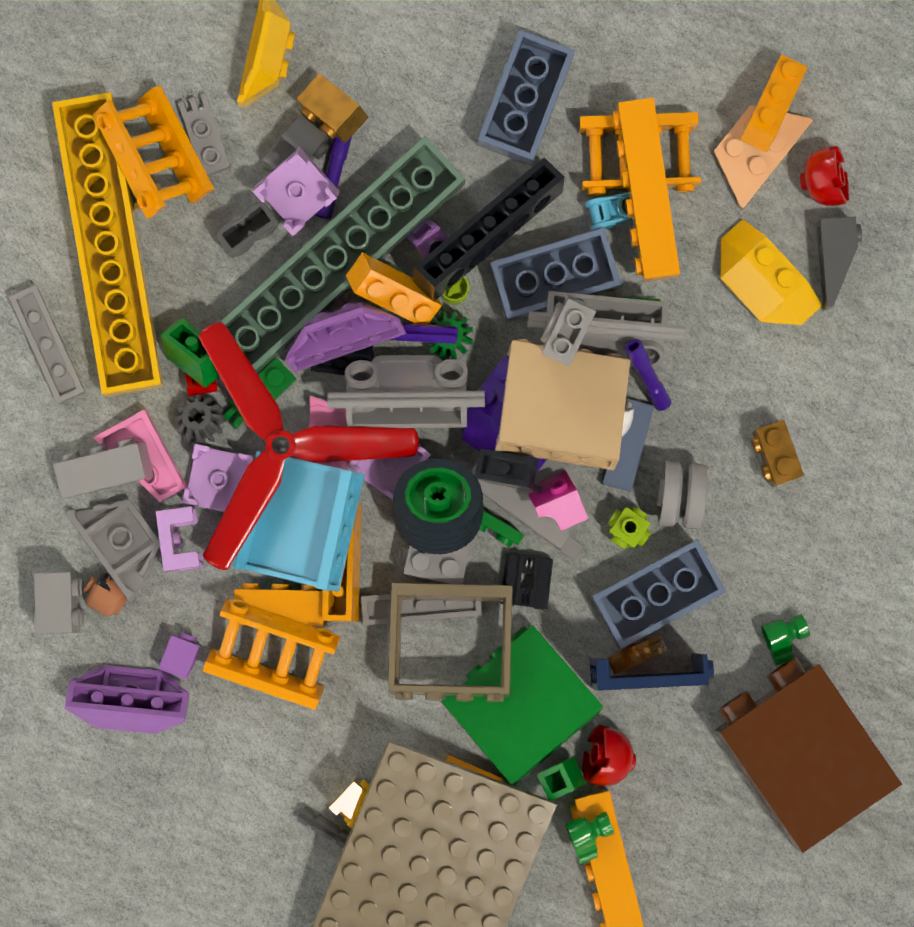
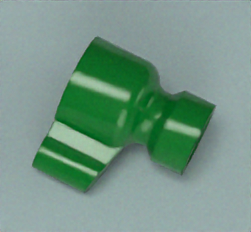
(780, 635)
(584, 835)

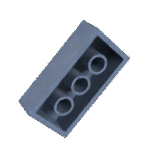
(525, 97)
(569, 266)
(658, 594)

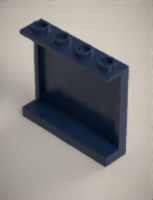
(701, 672)

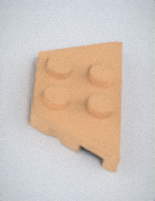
(748, 167)

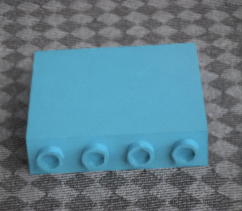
(305, 526)

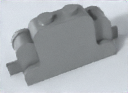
(618, 323)
(406, 393)
(518, 505)

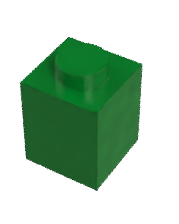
(561, 778)

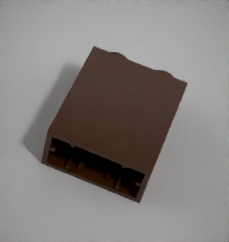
(805, 753)

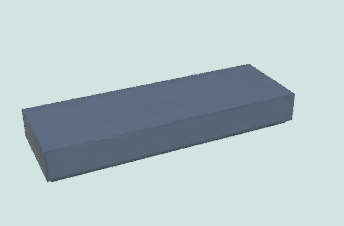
(631, 449)

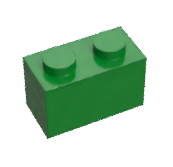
(186, 351)

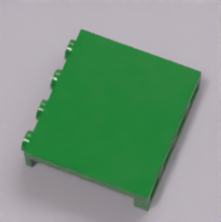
(538, 717)

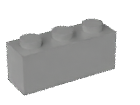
(103, 468)

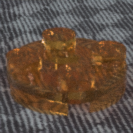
(637, 653)

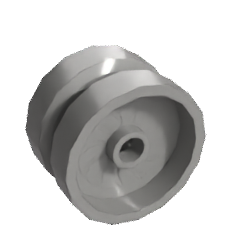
(679, 494)

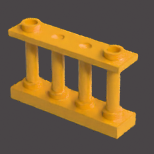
(679, 122)
(174, 142)
(264, 679)

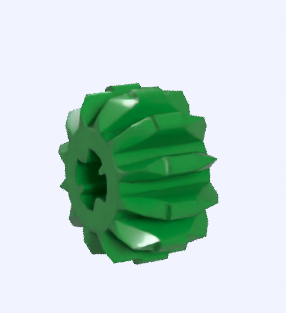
(461, 339)

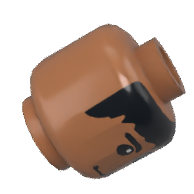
(104, 595)

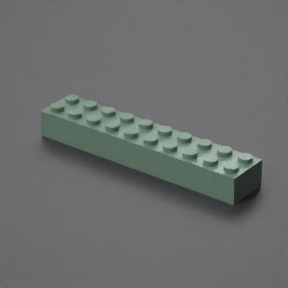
(318, 271)

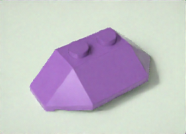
(342, 333)
(128, 699)

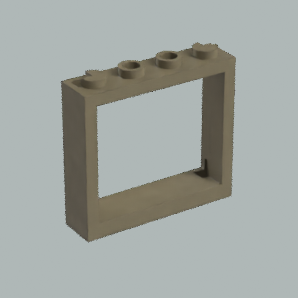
(449, 592)

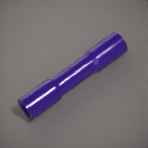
(338, 155)
(654, 387)

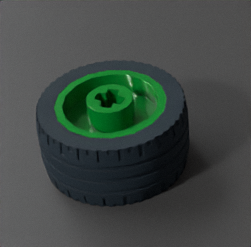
(438, 506)

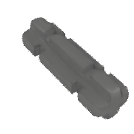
(323, 826)

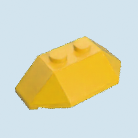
(266, 53)
(765, 278)

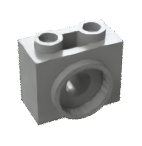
(566, 329)

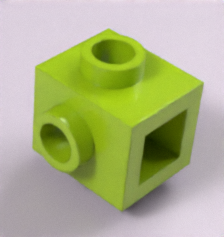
(621, 536)

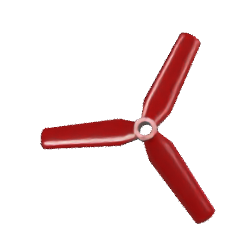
(265, 471)

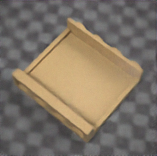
(563, 409)

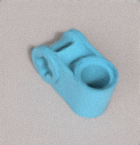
(610, 210)

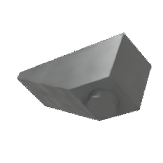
(836, 247)

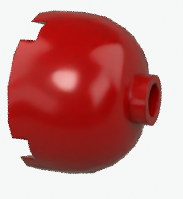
(826, 178)
(609, 757)

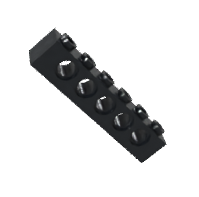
(488, 229)

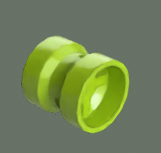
(460, 288)

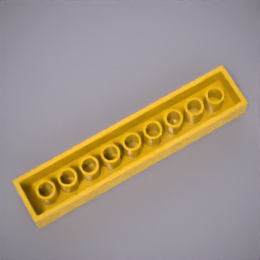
(107, 252)

